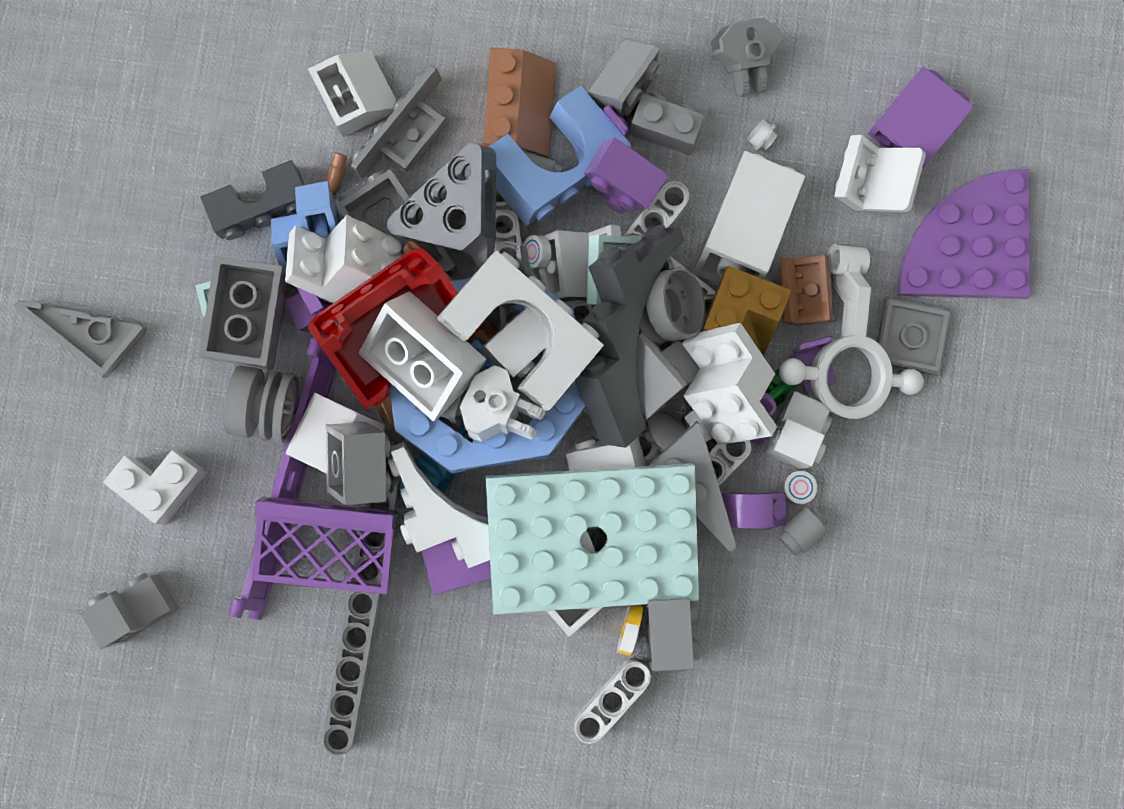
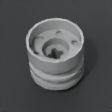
(673, 307)
(254, 403)

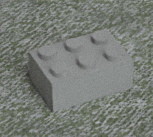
(244, 313)

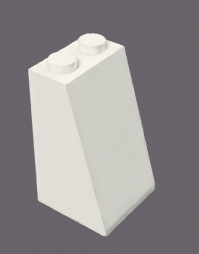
(750, 219)

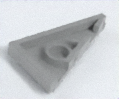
(91, 338)
(710, 508)

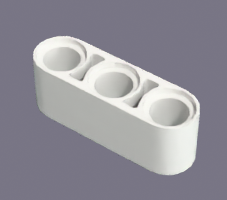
(608, 717)

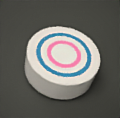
(538, 251)
(800, 487)

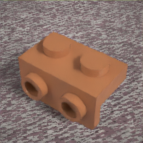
(810, 290)

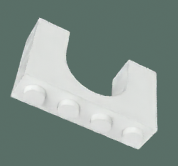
(568, 342)

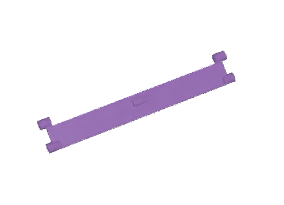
(286, 486)

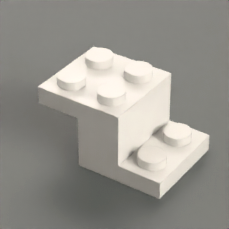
(341, 260)
(568, 268)
(729, 384)

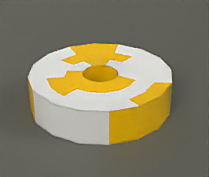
(630, 629)

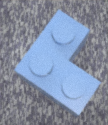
(314, 213)

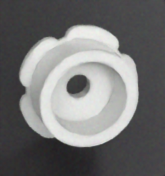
(762, 135)

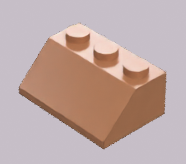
(520, 99)

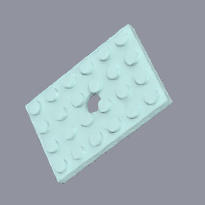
(539, 525)

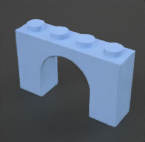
(536, 191)

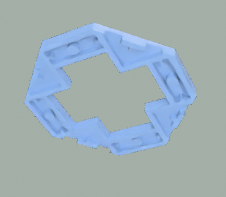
(459, 454)

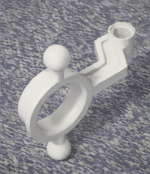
(848, 267)

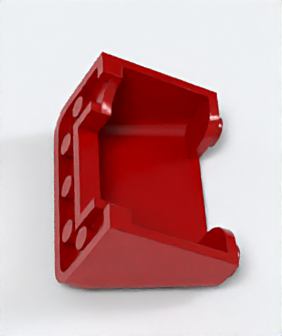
(348, 321)

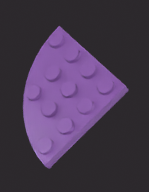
(973, 242)

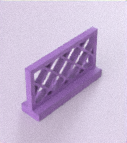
(323, 515)

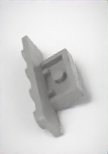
(406, 130)

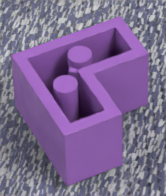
(624, 177)

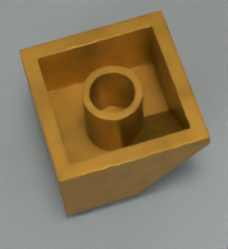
(750, 302)

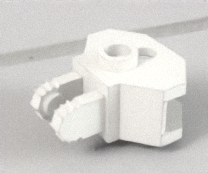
(498, 410)

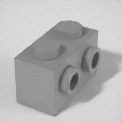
(666, 123)

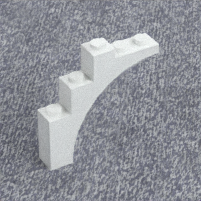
(439, 518)

